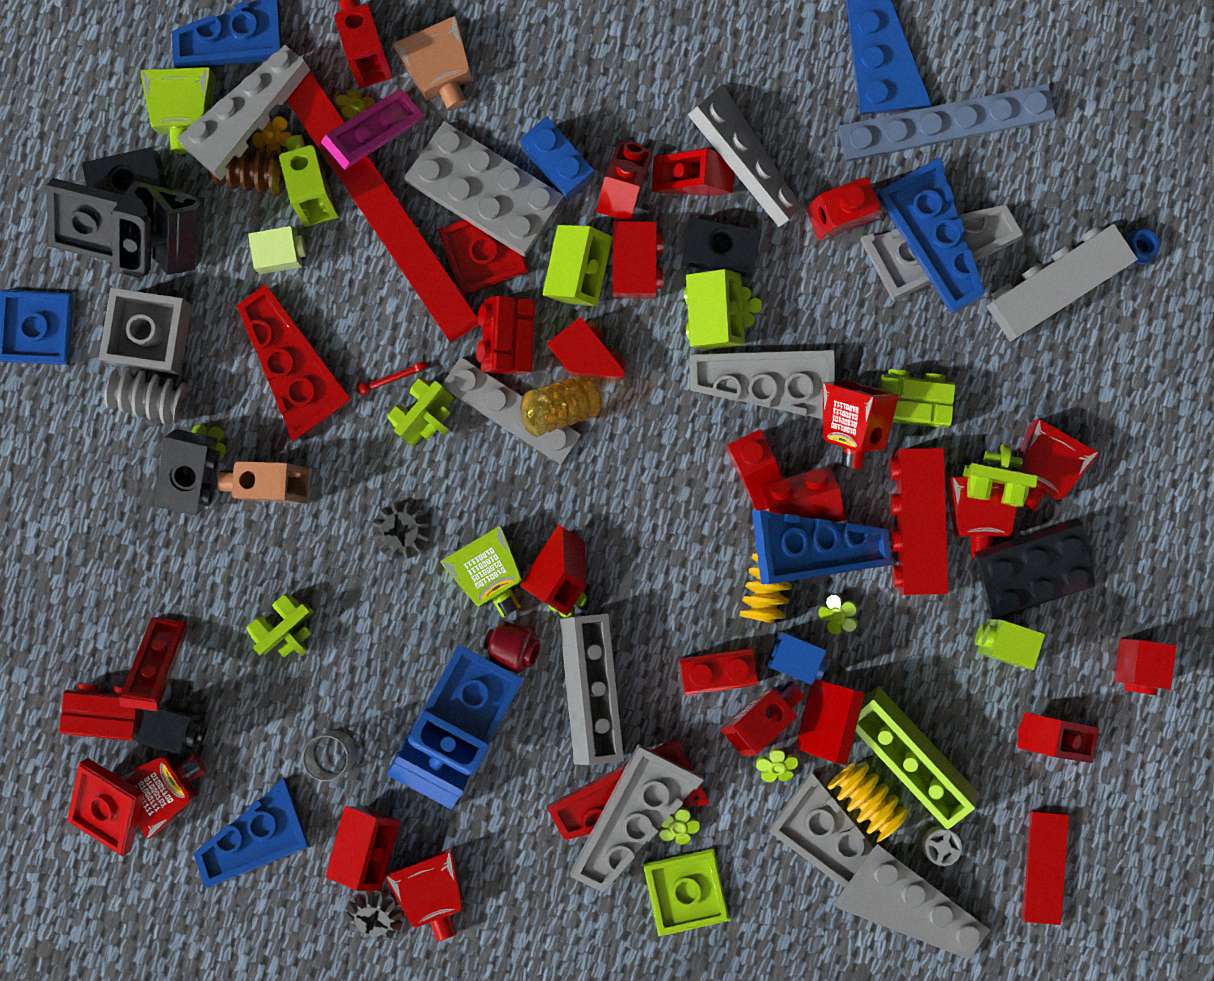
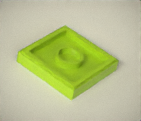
(686, 891)

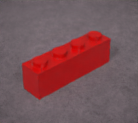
(920, 521)

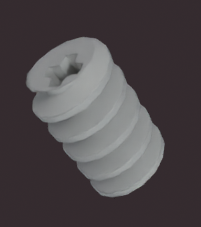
(145, 397)

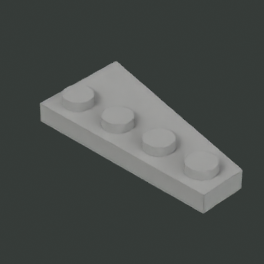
(740, 148)

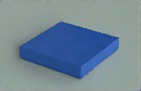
(35, 327)

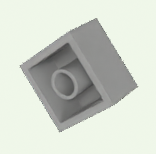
(145, 331)

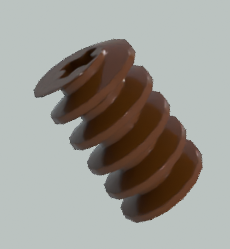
(253, 172)

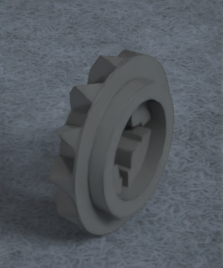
(415, 539)
(367, 902)

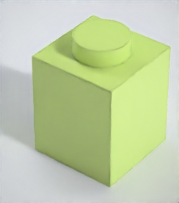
(276, 250)

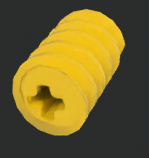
(765, 598)
(870, 799)

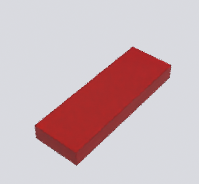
(153, 664)
(1045, 867)

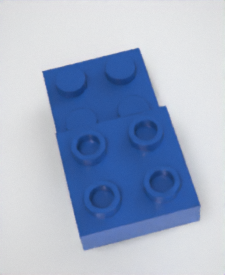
(454, 727)

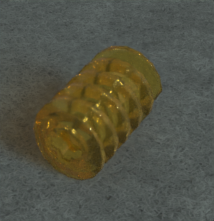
(560, 405)

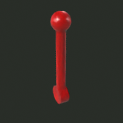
(364, 388)

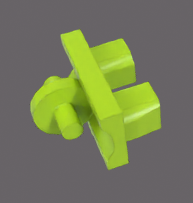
(425, 415)
(1015, 483)
(268, 637)

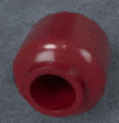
(512, 646)

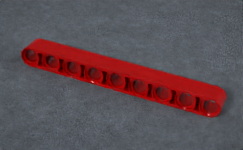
(386, 217)

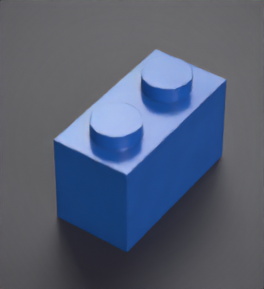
(557, 159)
(797, 658)

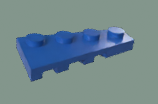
(882, 60)
(929, 224)
(809, 548)

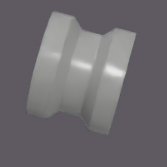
(948, 848)

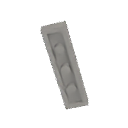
(503, 408)

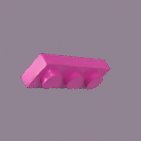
(372, 128)

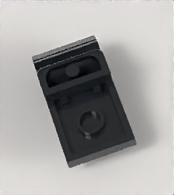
(127, 226)

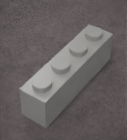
(1061, 282)
(591, 689)

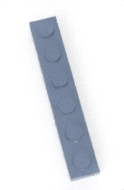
(946, 123)

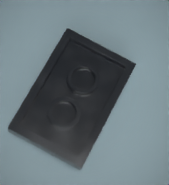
(1035, 568)

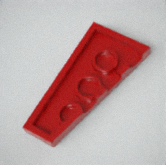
(296, 373)
(579, 810)

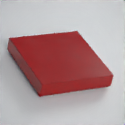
(479, 258)
(829, 721)
(105, 806)

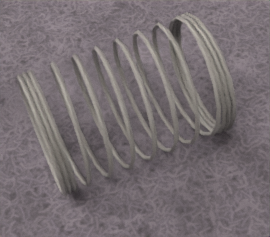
(309, 761)

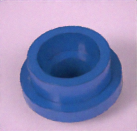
(1149, 242)

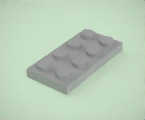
(484, 188)

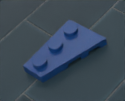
(236, 37)
(255, 839)

